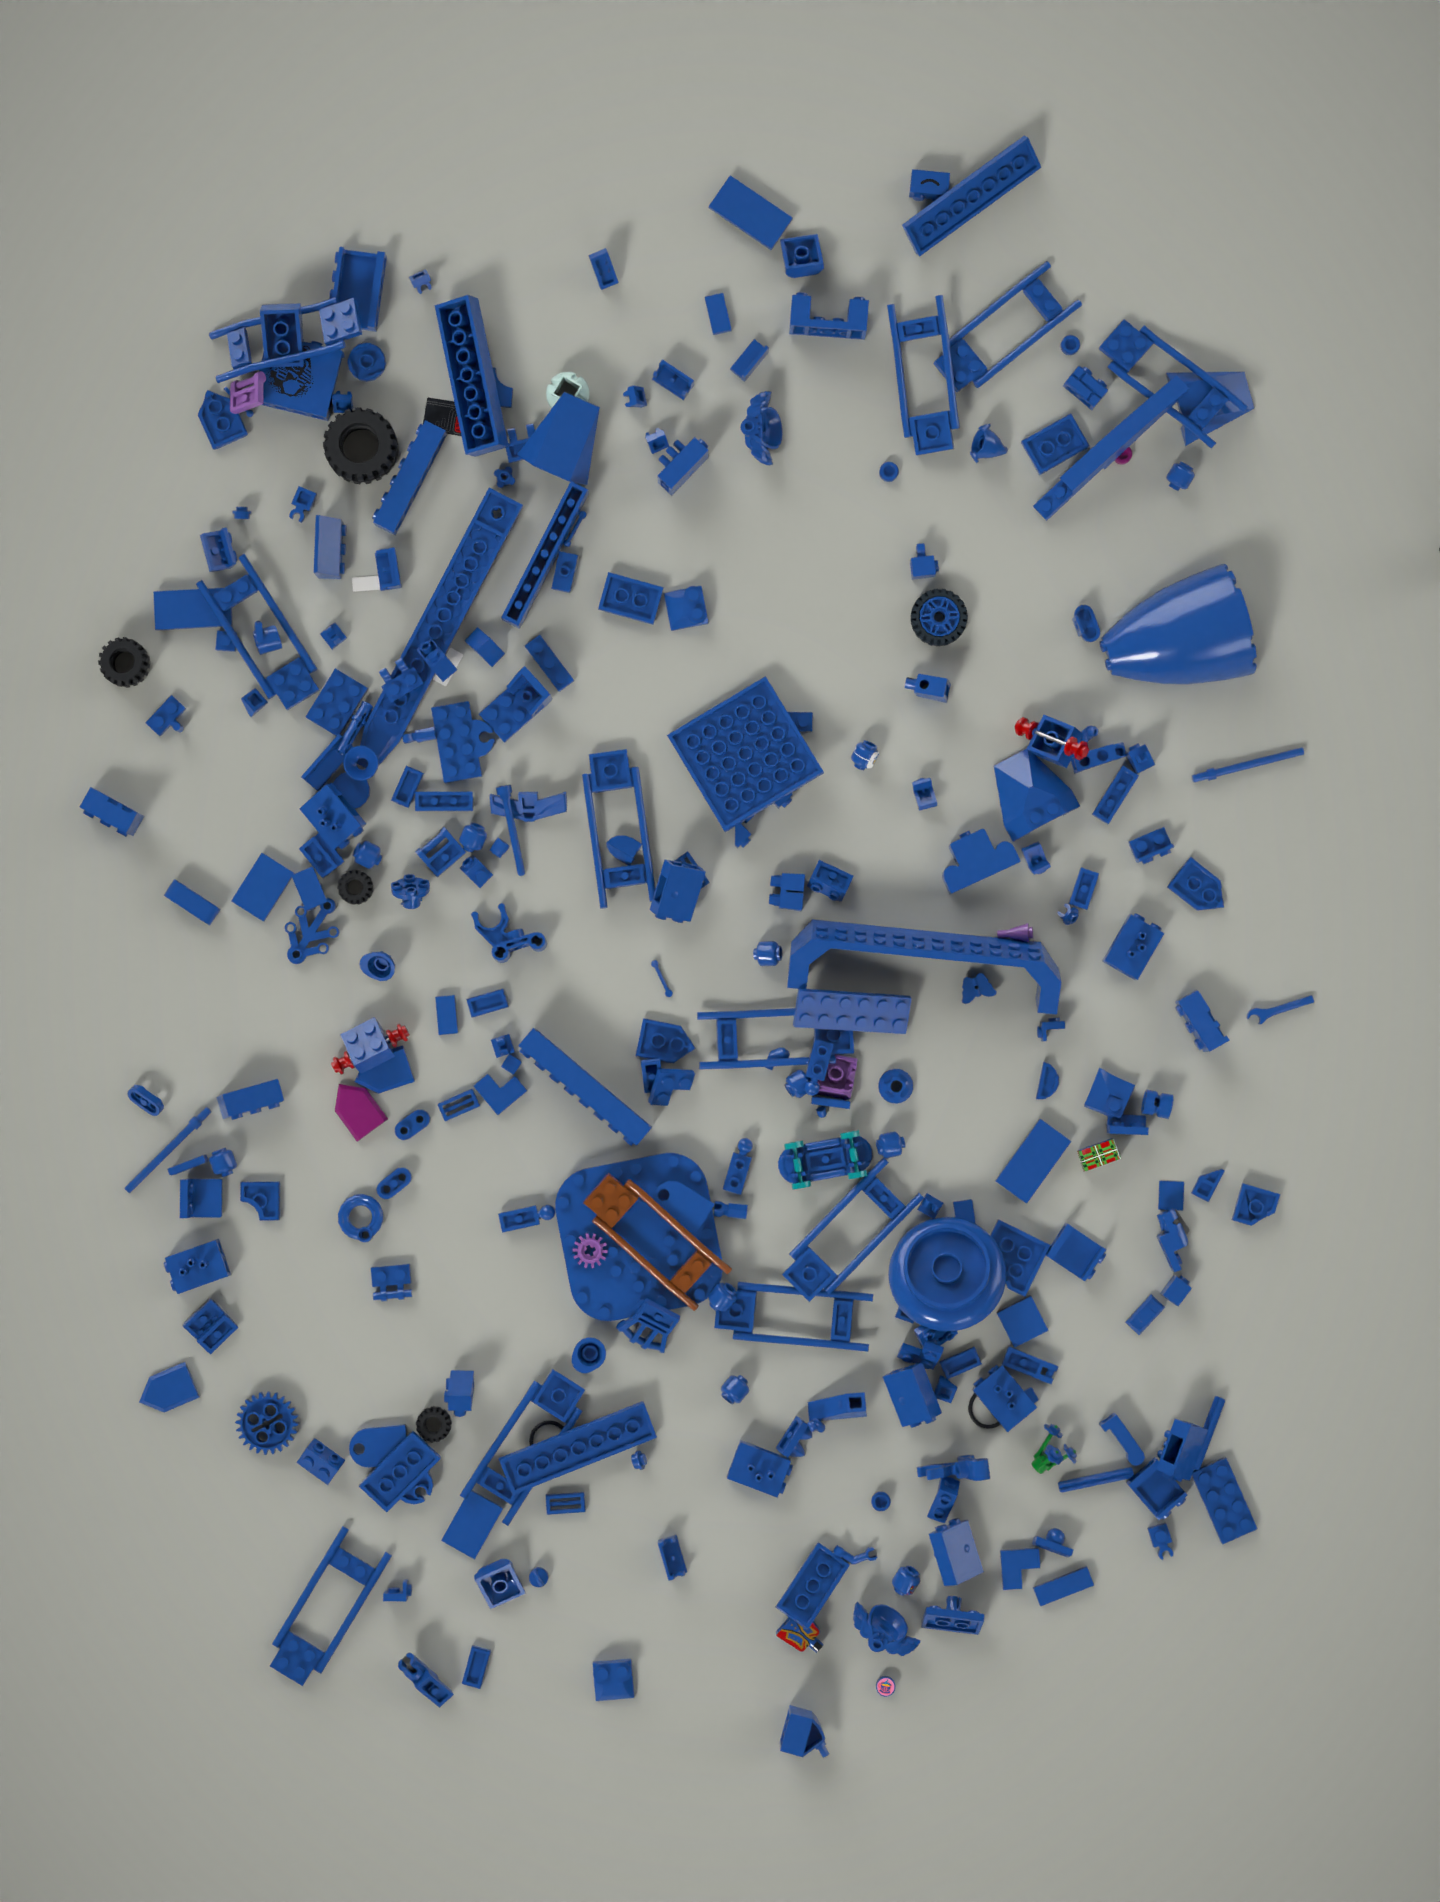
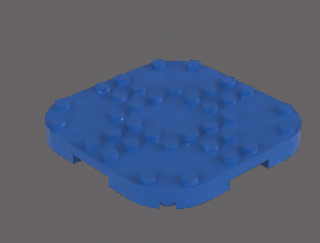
(620, 1282)

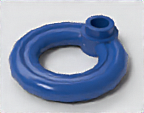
(372, 1228)

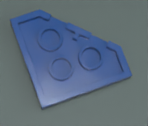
(1021, 1254)

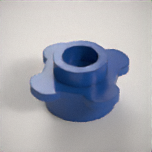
(505, 472)

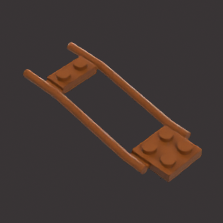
(613, 1199)

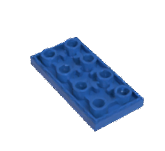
(750, 212)
(185, 610)
(1033, 1161)

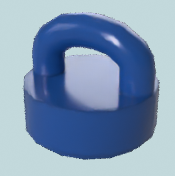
(538, 1577)

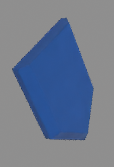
(218, 422)
(1197, 886)
(663, 1041)
(389, 1074)
(170, 1389)

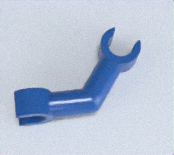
(854, 1559)

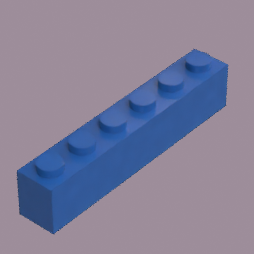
(409, 478)

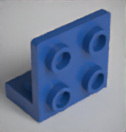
(201, 1198)

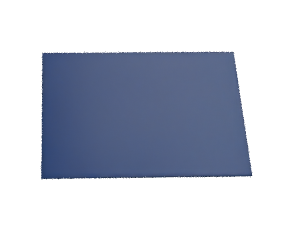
(1171, 1195)

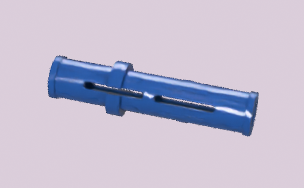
(357, 722)

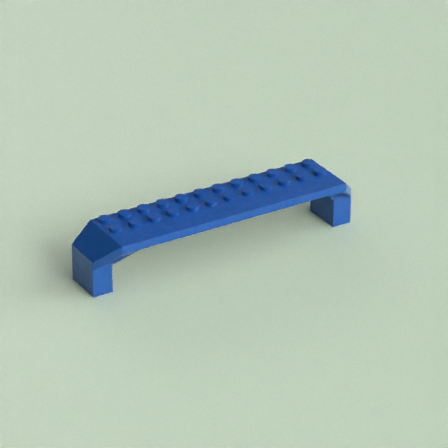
(823, 935)

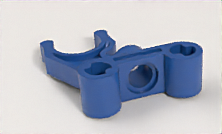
(508, 941)
(966, 1467)

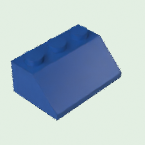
(329, 547)

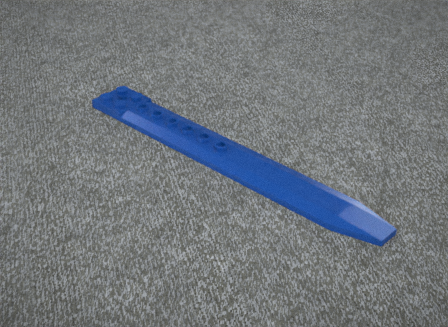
(442, 617)

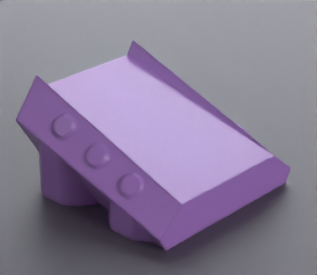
(839, 1078)

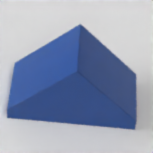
(484, 647)

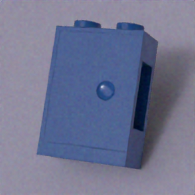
(683, 463)
(333, 816)
(677, 891)
(1133, 946)
(197, 1266)
(912, 1395)
(1003, 1397)
(1181, 1450)
(759, 1469)
(955, 1552)

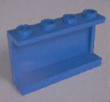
(362, 278)

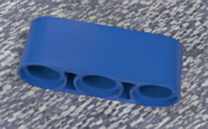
(192, 902)

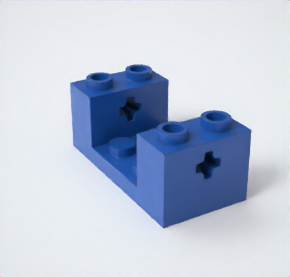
(838, 328)

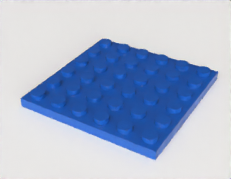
(745, 754)

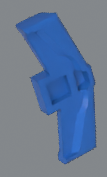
(530, 807)

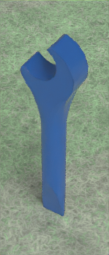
(1264, 1014)

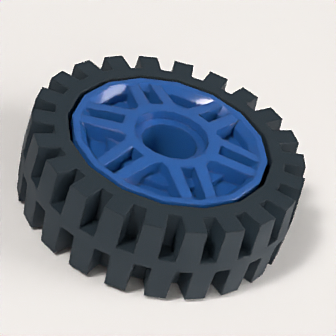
(949, 606)

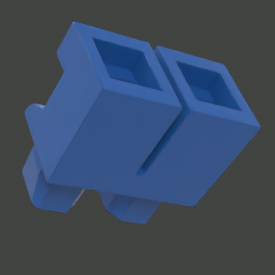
(786, 899)

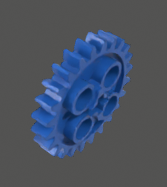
(259, 1407)

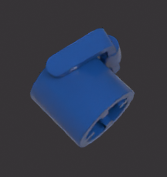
(266, 638)

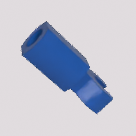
(420, 735)
(730, 1210)

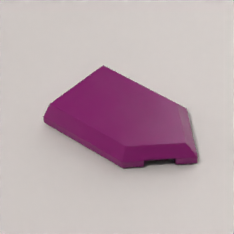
(358, 1110)

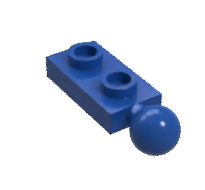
(817, 1065)
(738, 1167)
(524, 1217)

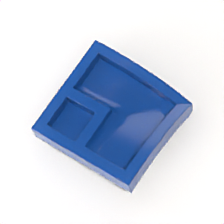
(1109, 1095)

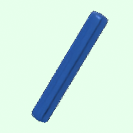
(1210, 1425)
(1096, 1479)

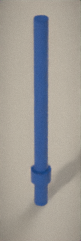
(1212, 773)
(193, 1124)

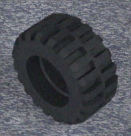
(360, 420)

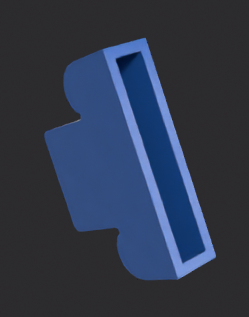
(977, 860)

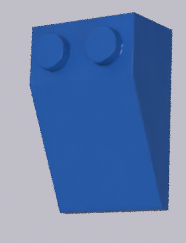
(282, 331)

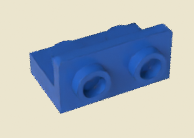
(1150, 845)
(830, 881)
(1128, 1125)

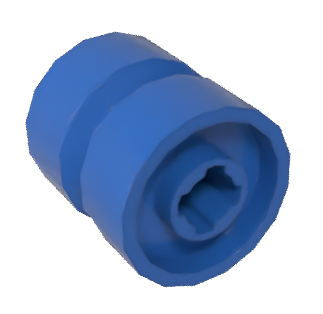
(1163, 1107)

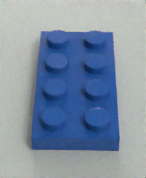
(1224, 1500)
(812, 1586)

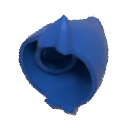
(986, 444)

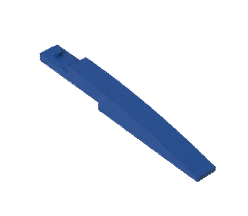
(1111, 447)

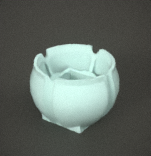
(571, 378)

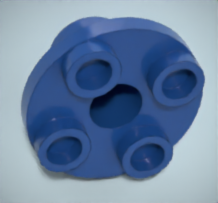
(410, 890)

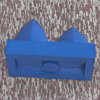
(789, 1444)

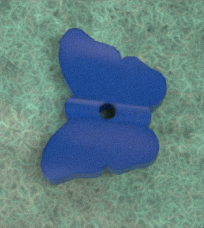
(970, 992)

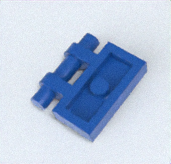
(391, 1275)

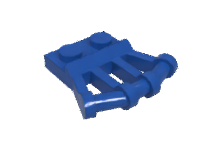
(653, 1316)

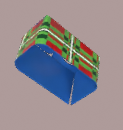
(1098, 1154)

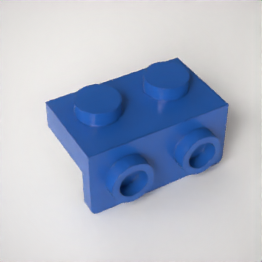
(218, 550)
(321, 1461)

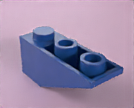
(838, 1407)

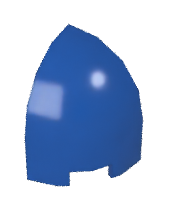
(623, 848)

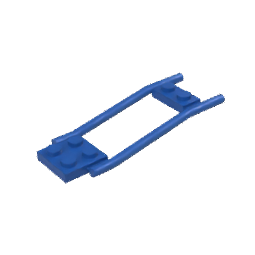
(338, 323)
(1128, 346)
(968, 366)
(934, 430)
(293, 680)
(609, 773)
(727, 1040)
(809, 1272)
(742, 1314)
(557, 1397)
(299, 1657)

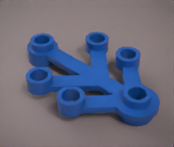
(309, 933)

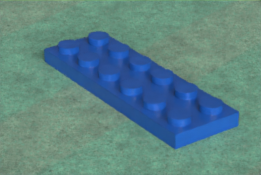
(852, 1011)

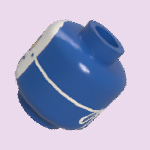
(865, 755)

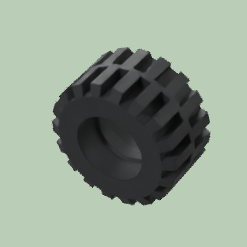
(110, 654)

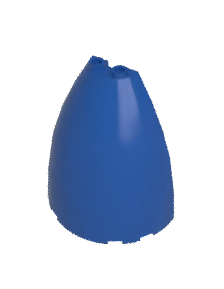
(1185, 633)

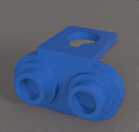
(1086, 623)

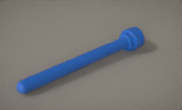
(505, 794)

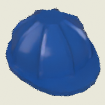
(378, 965)
(588, 1355)

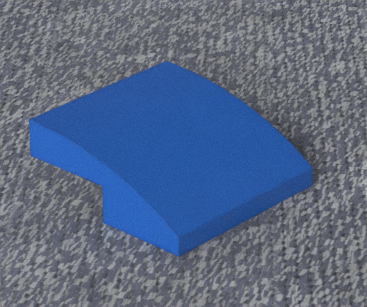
(210, 1326)

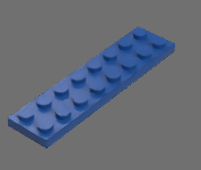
(971, 195)
(577, 1447)

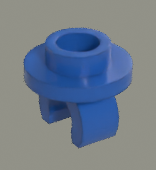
(1070, 916)

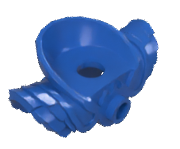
(762, 428)
(884, 1629)

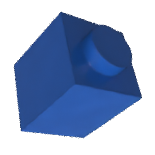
(1176, 1290)

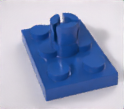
(952, 1618)

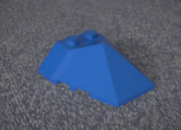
(1030, 794)

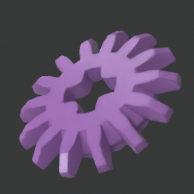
(586, 1257)

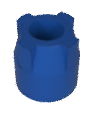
(499, 847)

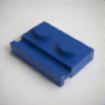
(321, 855)

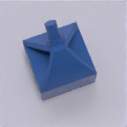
(802, 1733)

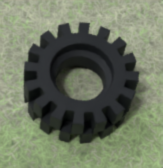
(363, 895)
(445, 1421)

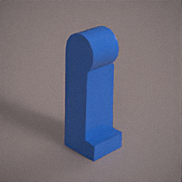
(1099, 756)
(1133, 1451)

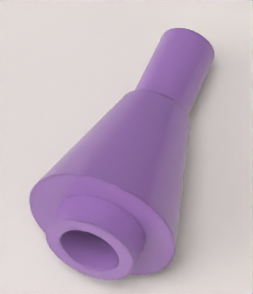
(1020, 932)

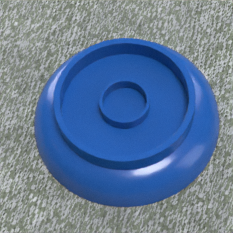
(947, 1274)

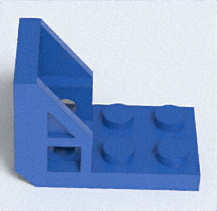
(516, 705)

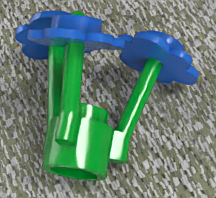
(1053, 1454)

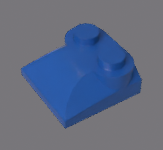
(802, 256)
(686, 608)
(499, 1583)
(613, 1679)

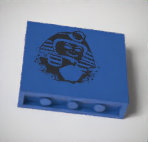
(304, 388)

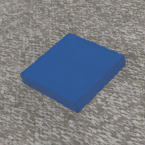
(1022, 1321)

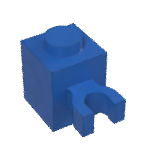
(923, 565)
(1140, 758)

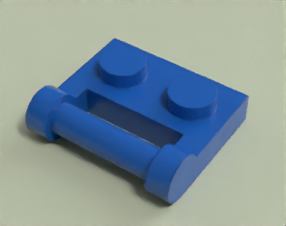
(445, 856)

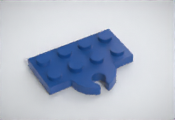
(460, 741)
(402, 1474)

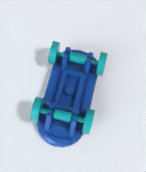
(825, 1159)

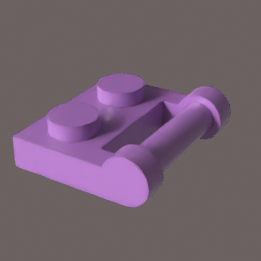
(247, 398)

